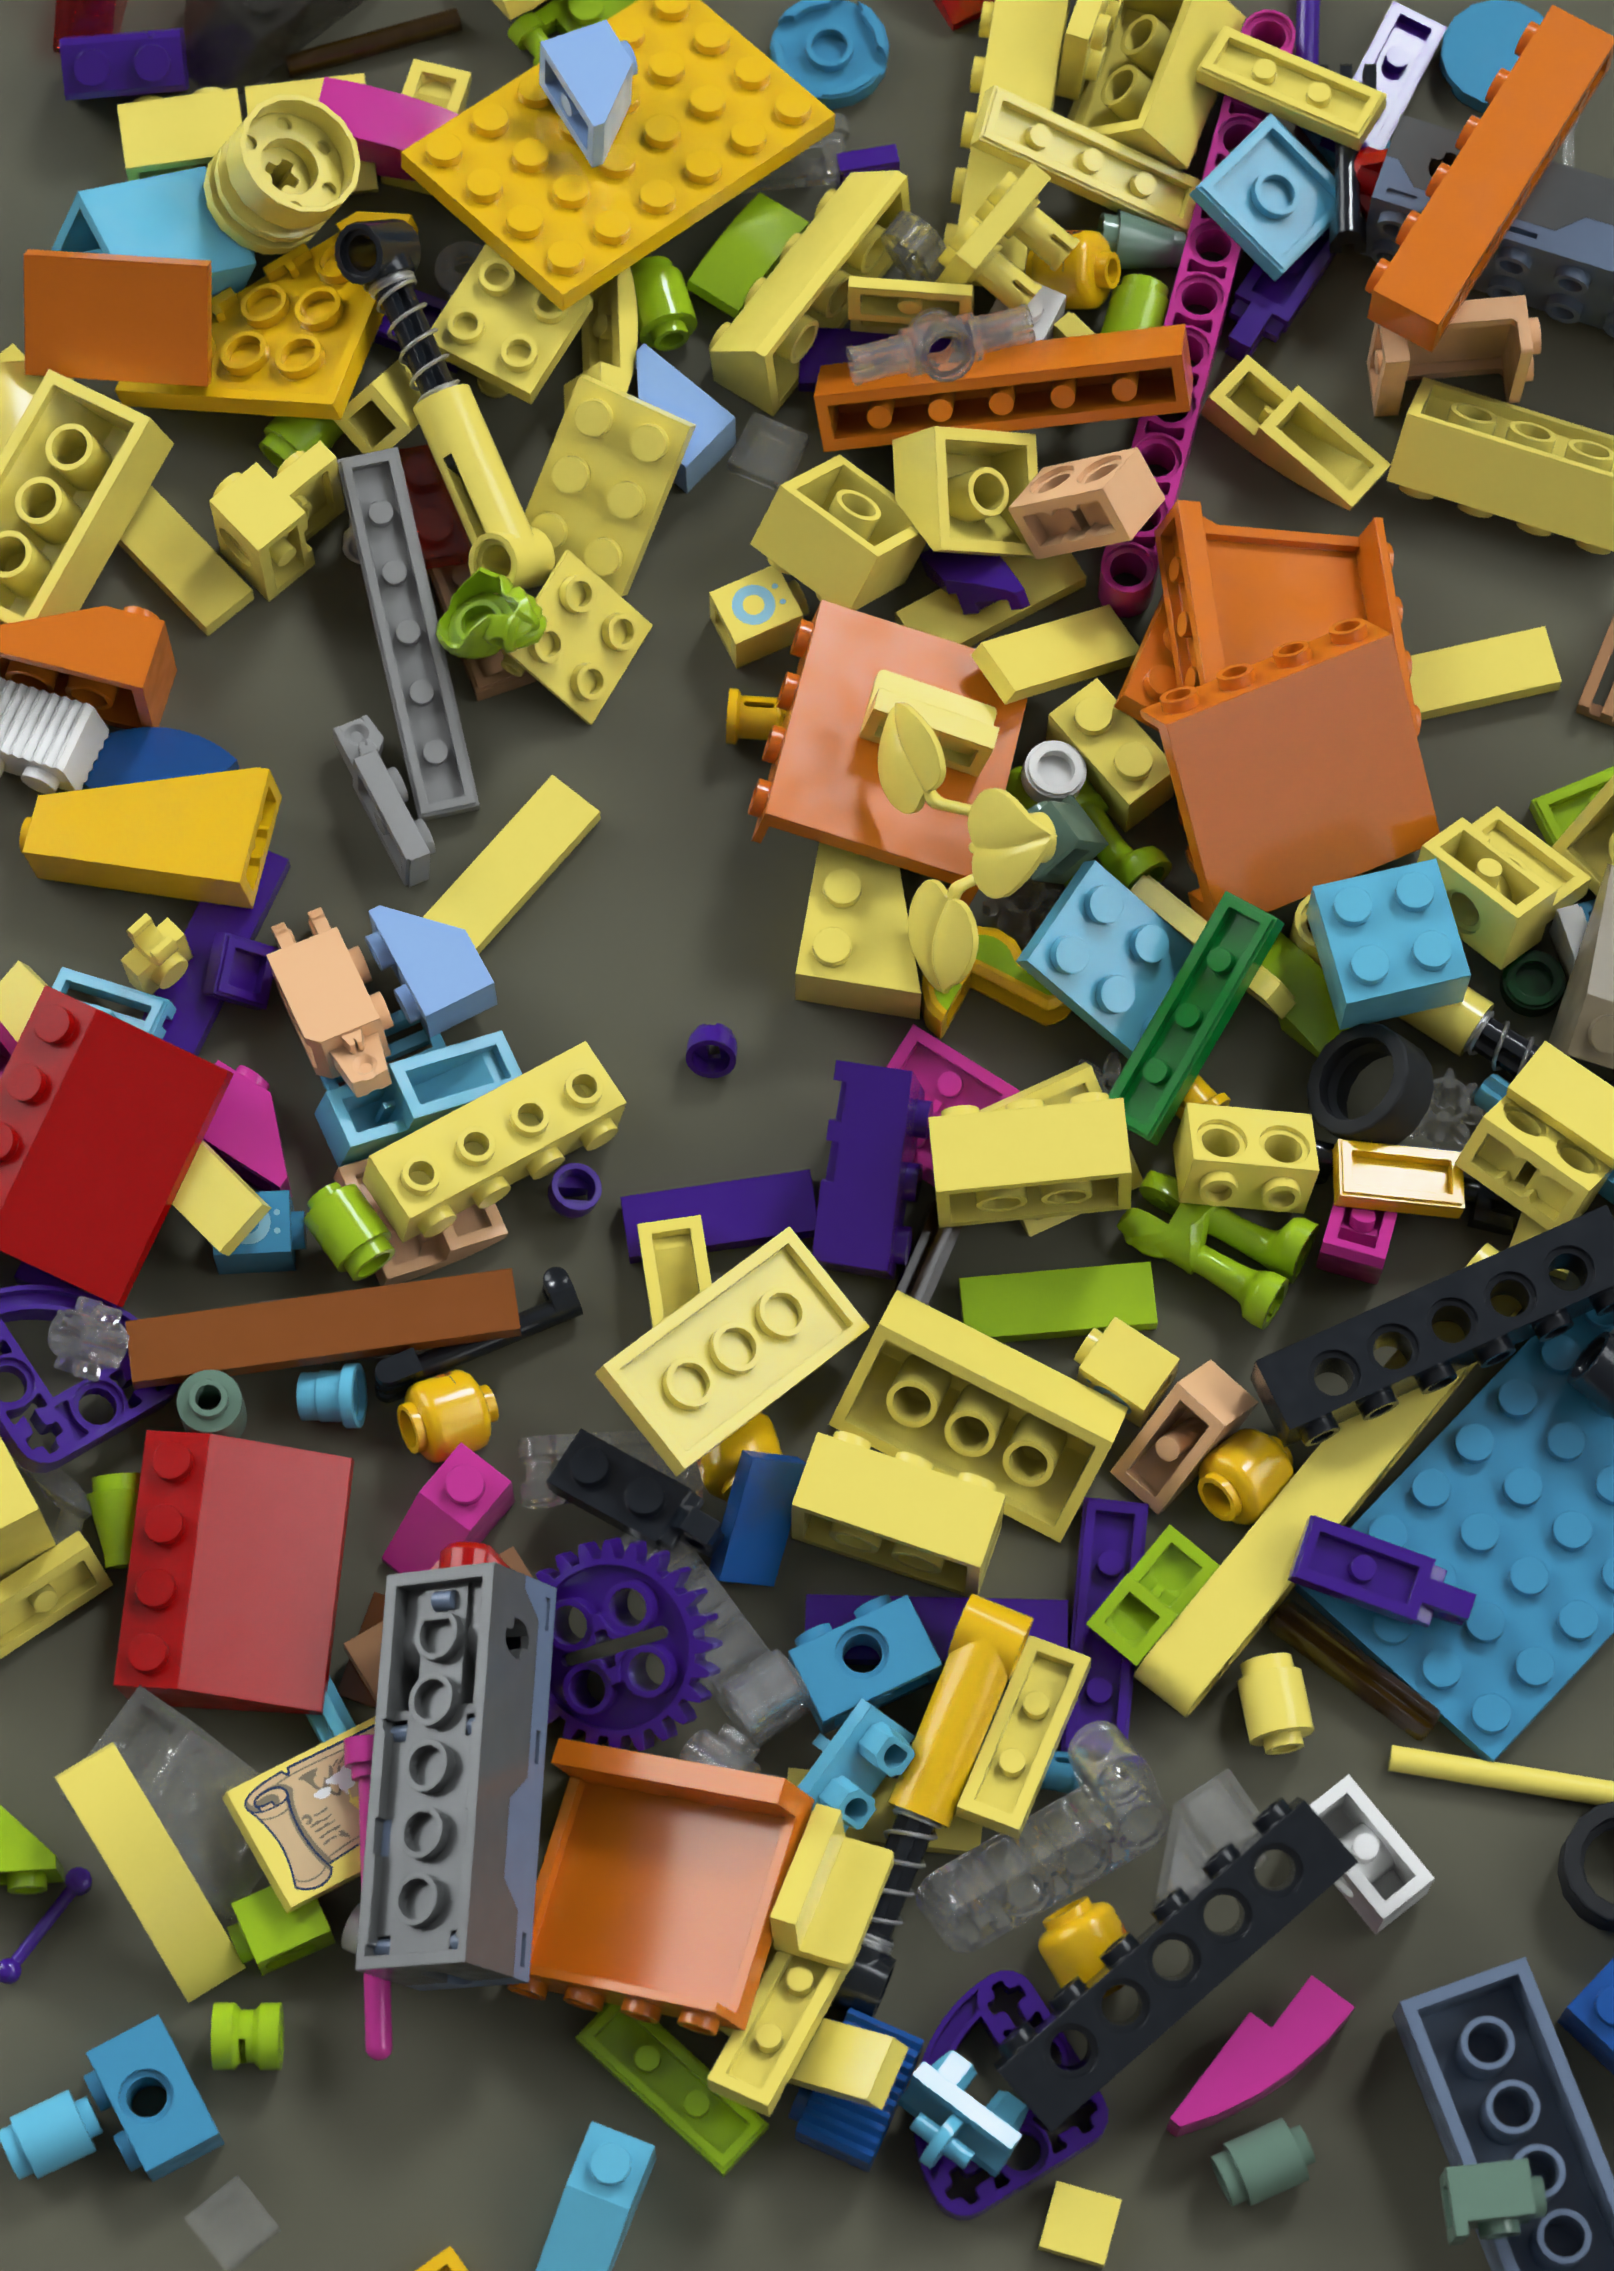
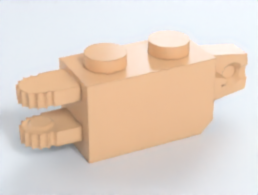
(331, 1006)

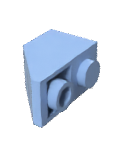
(435, 965)

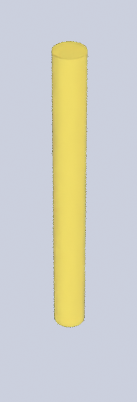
(1500, 1775)

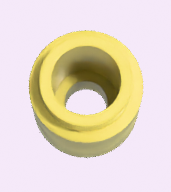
(1274, 1703)

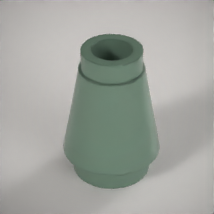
(1141, 241)

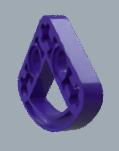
(62, 1412)
(949, 2035)

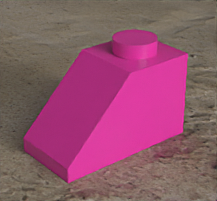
(248, 1131)
(454, 1506)

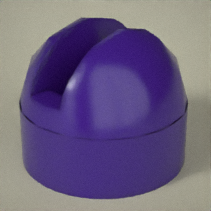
(698, 1051)
(573, 1181)

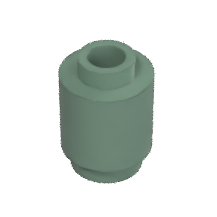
(211, 1388)
(1263, 2163)

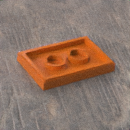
(118, 317)

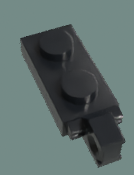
(633, 1496)

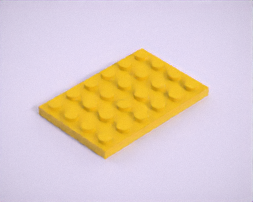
(698, 132)

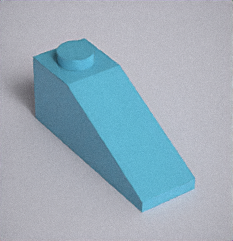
(598, 2202)

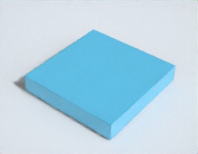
(1270, 196)

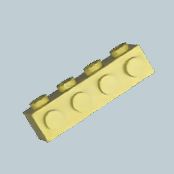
(494, 1143)

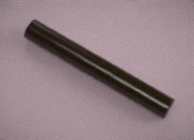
(373, 43)

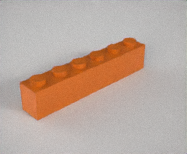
(1490, 178)
(1015, 389)

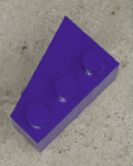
(871, 1170)

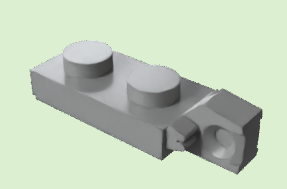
(384, 800)

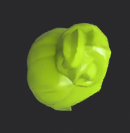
(484, 623)

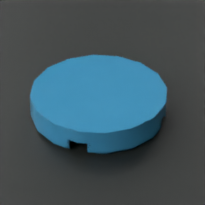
(1481, 44)
(832, 50)

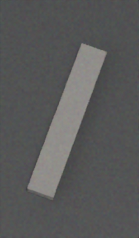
(407, 634)

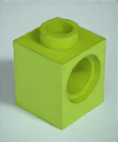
(274, 1936)

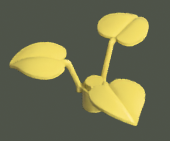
(1004, 837)

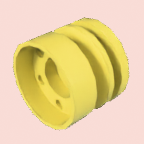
(282, 174)

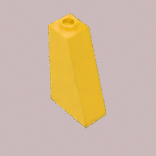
(159, 837)

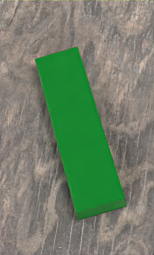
(1194, 1015)

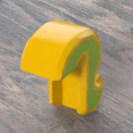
(998, 978)

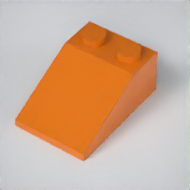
(98, 657)

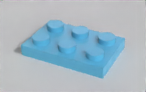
(1106, 956)

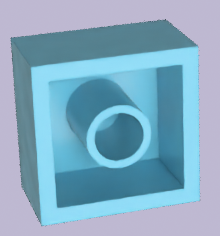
(1388, 944)

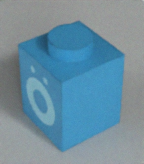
(271, 1242)

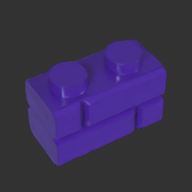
(124, 64)

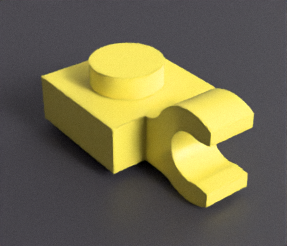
(158, 954)

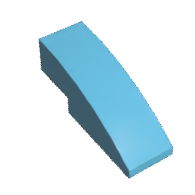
(420, 1093)

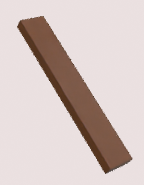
(324, 1328)

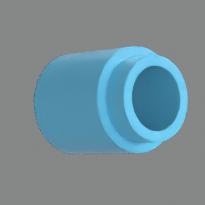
(50, 2135)

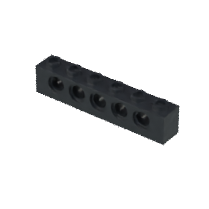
(1522, 1271)
(1315, 1864)

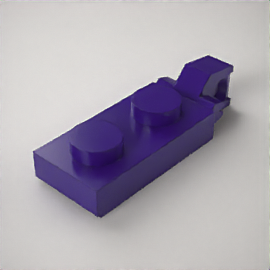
(1270, 306)
(1376, 1575)

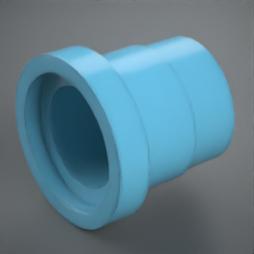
(333, 1395)

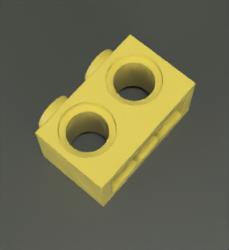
(1245, 1158)
(1532, 1165)

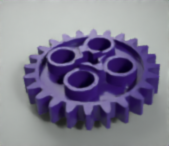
(633, 1703)

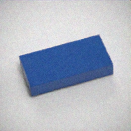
(757, 1518)

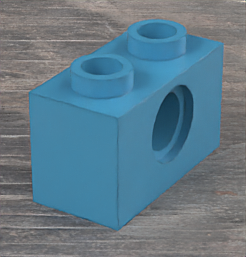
(889, 1629)
(144, 2059)

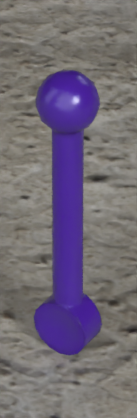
(78, 1883)

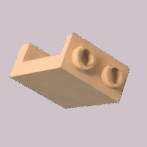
(1480, 340)

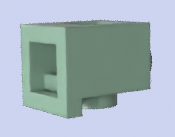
(1076, 840)
(1490, 2199)

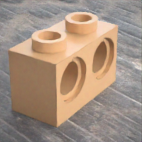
(1087, 503)

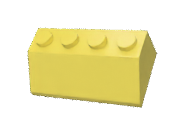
(807, 289)
(1508, 464)
(69, 494)
(980, 1411)

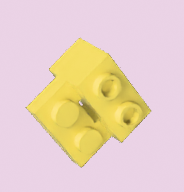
(268, 520)
(1502, 883)

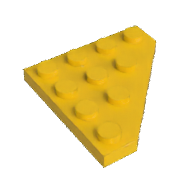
(284, 341)

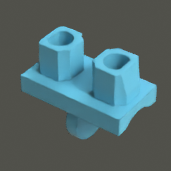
(857, 1762)
(957, 2122)

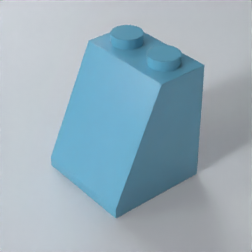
(156, 219)

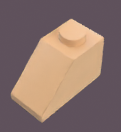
(1181, 1432)

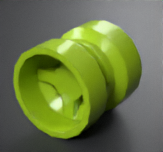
(247, 2036)

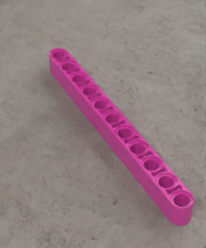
(1198, 284)

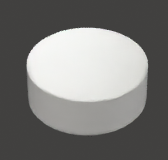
(1053, 772)

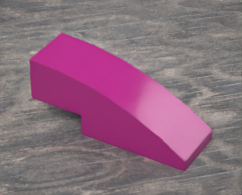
(382, 121)
(1262, 2058)

